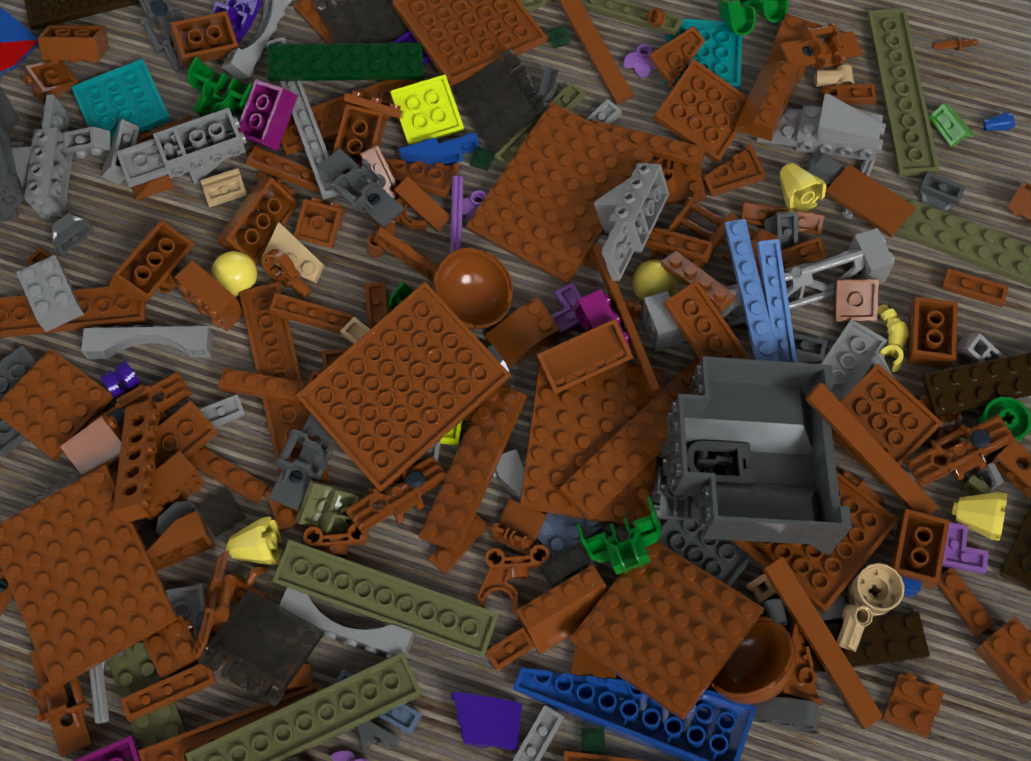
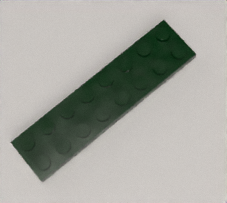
(345, 61)

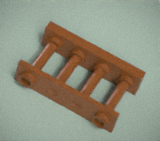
(717, 237)

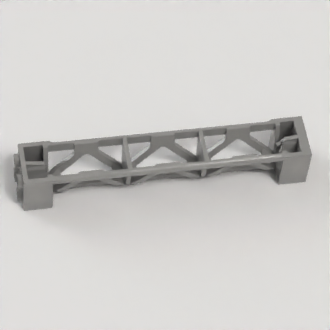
(866, 251)

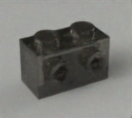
(566, 565)

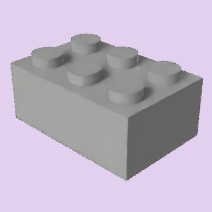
(50, 293)

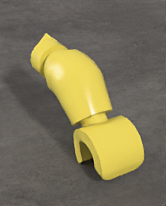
(897, 338)

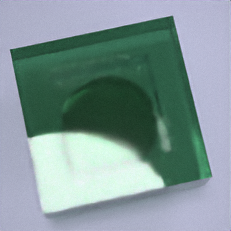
(558, 36)
(482, 158)
(592, 740)

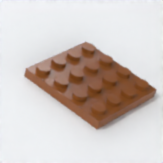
(703, 110)
(52, 403)
(889, 415)

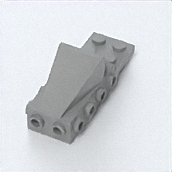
(831, 130)
(185, 148)
(44, 165)
(630, 215)

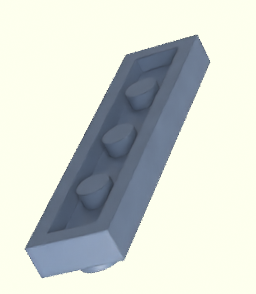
(401, 717)

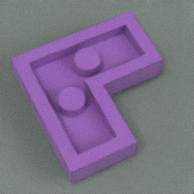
(566, 318)
(960, 556)

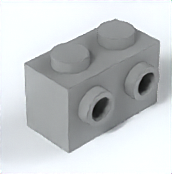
(86, 142)

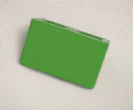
(950, 124)

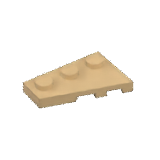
(302, 258)

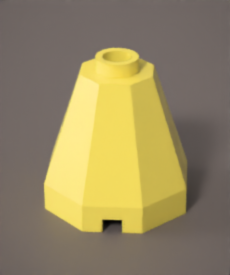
(801, 187)
(982, 513)
(257, 543)

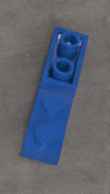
(447, 152)

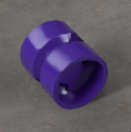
(120, 379)

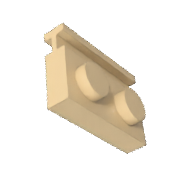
(223, 187)

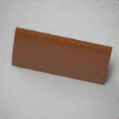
(584, 356)

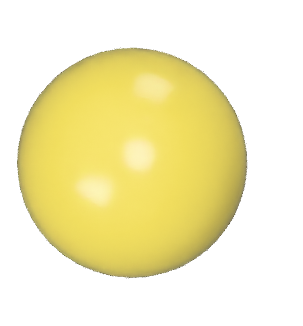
(235, 271)
(653, 279)

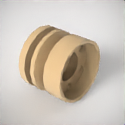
(880, 580)

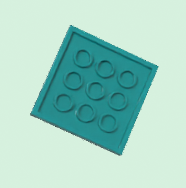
(720, 51)
(121, 94)

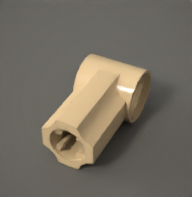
(830, 77)
(852, 626)

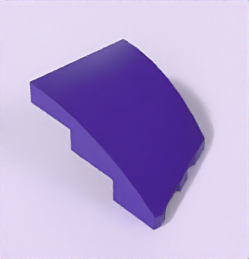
(240, 13)
(488, 721)

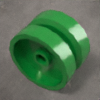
(1012, 412)

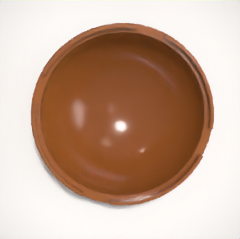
(474, 287)
(759, 665)

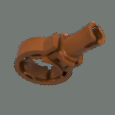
(288, 276)

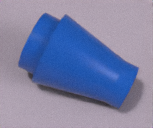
(1000, 122)

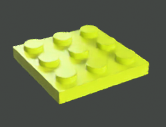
(427, 110)

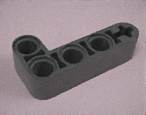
(778, 612)
(789, 712)

